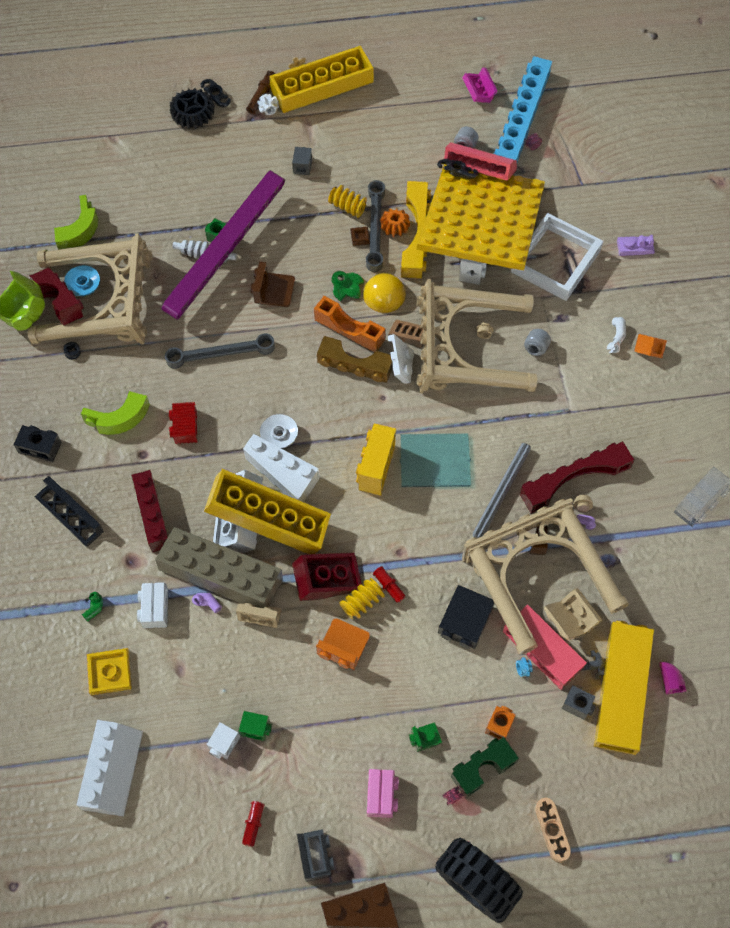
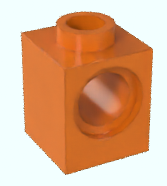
(494, 729)

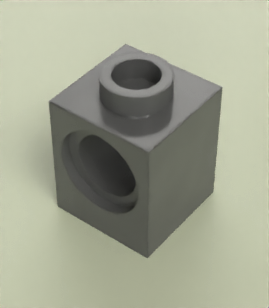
(302, 160)
(578, 694)

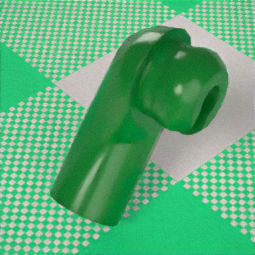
(95, 606)

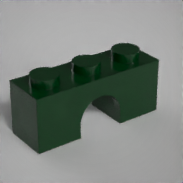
(498, 754)

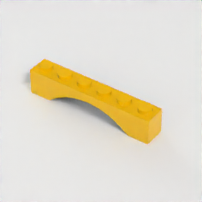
(416, 200)

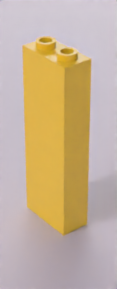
(624, 688)

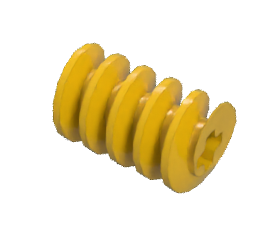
(347, 201)
(361, 598)

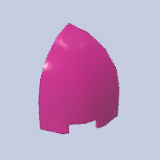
(672, 678)

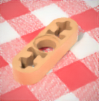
(552, 847)

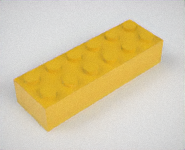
(322, 79)
(267, 512)

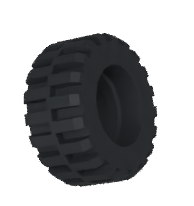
(479, 879)

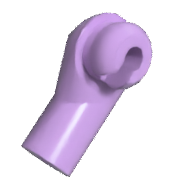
(586, 520)
(207, 599)

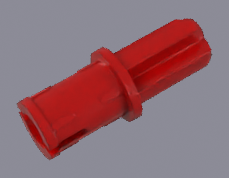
(389, 584)
(252, 823)

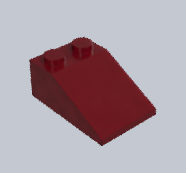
(326, 575)

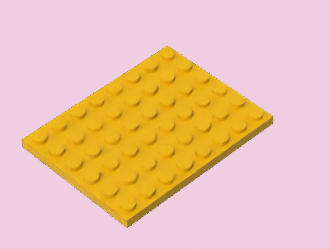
(482, 219)

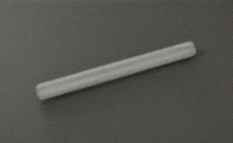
(502, 490)

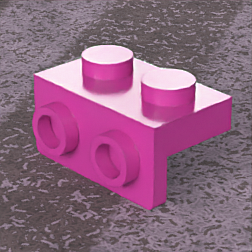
(480, 86)

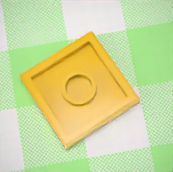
(109, 671)

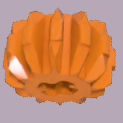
(395, 222)

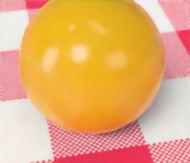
(384, 293)

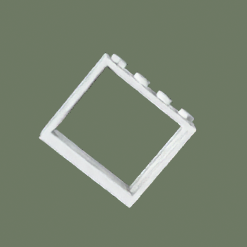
(573, 234)

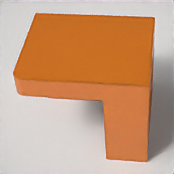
(650, 345)

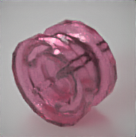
(533, 141)
(453, 795)

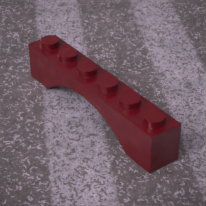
(610, 461)

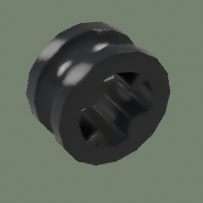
(69, 346)

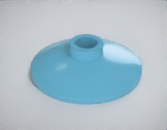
(80, 275)

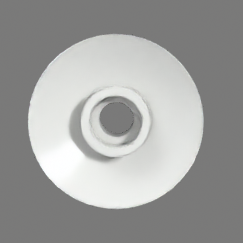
(279, 424)

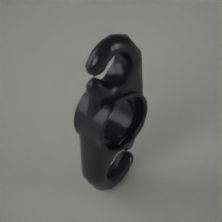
(215, 87)
(462, 170)

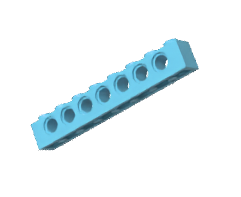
(524, 108)

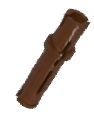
(264, 87)

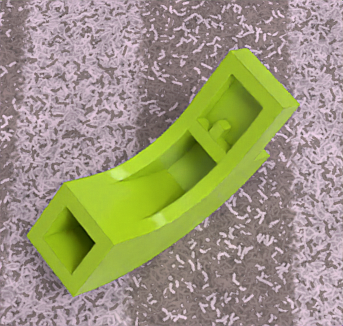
(81, 230)
(120, 420)

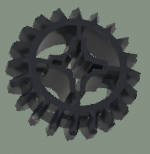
(190, 103)

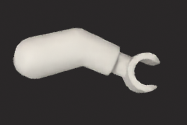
(620, 324)

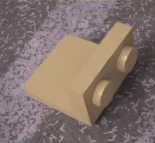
(573, 615)

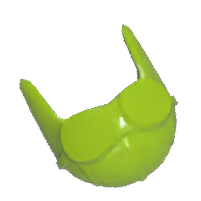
(21, 302)

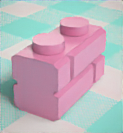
(381, 793)

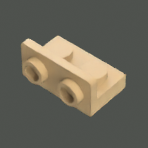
(264, 616)

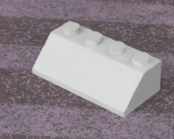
(232, 535)
(109, 768)

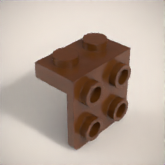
(272, 287)

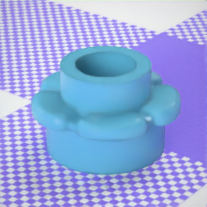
(524, 667)

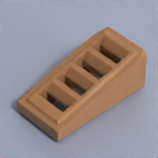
(411, 339)

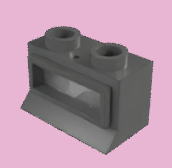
(314, 855)

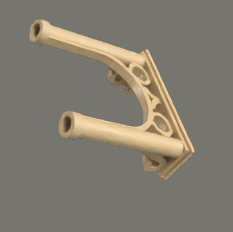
(124, 324)
(439, 373)
(569, 525)

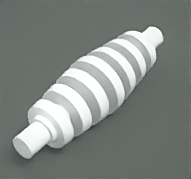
(196, 249)

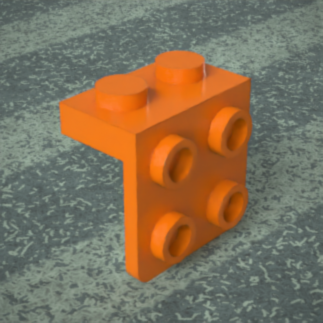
(343, 644)

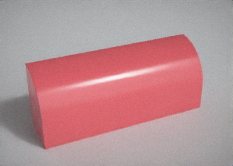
(482, 161)
(553, 654)

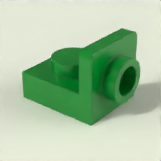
(425, 737)

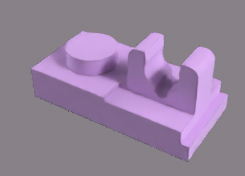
(635, 245)

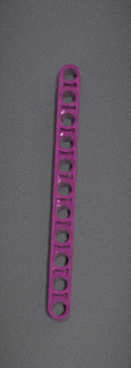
(223, 245)

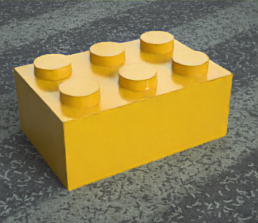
(376, 459)

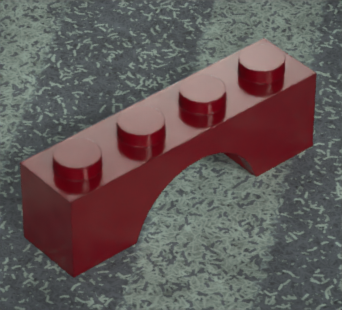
(65, 305)
(150, 509)

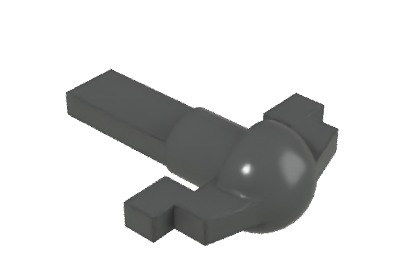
(598, 664)

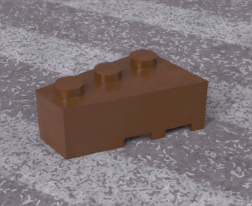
(361, 909)

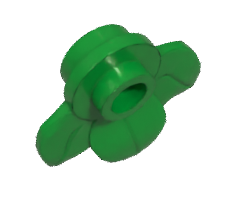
(347, 287)

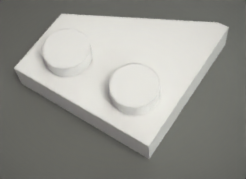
(402, 359)

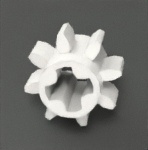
(268, 104)

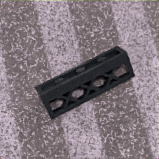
(71, 505)

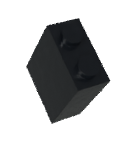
(466, 617)

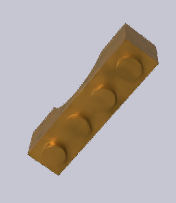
(376, 366)

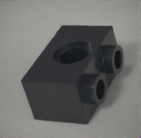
(45, 450)

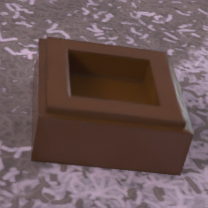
(360, 236)

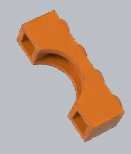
(332, 316)

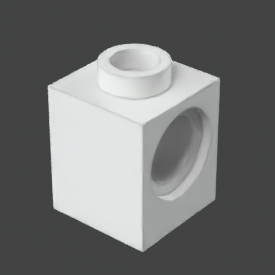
(223, 741)

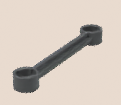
(375, 225)
(218, 351)

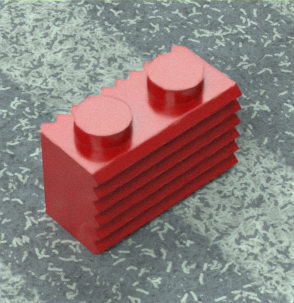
(184, 422)

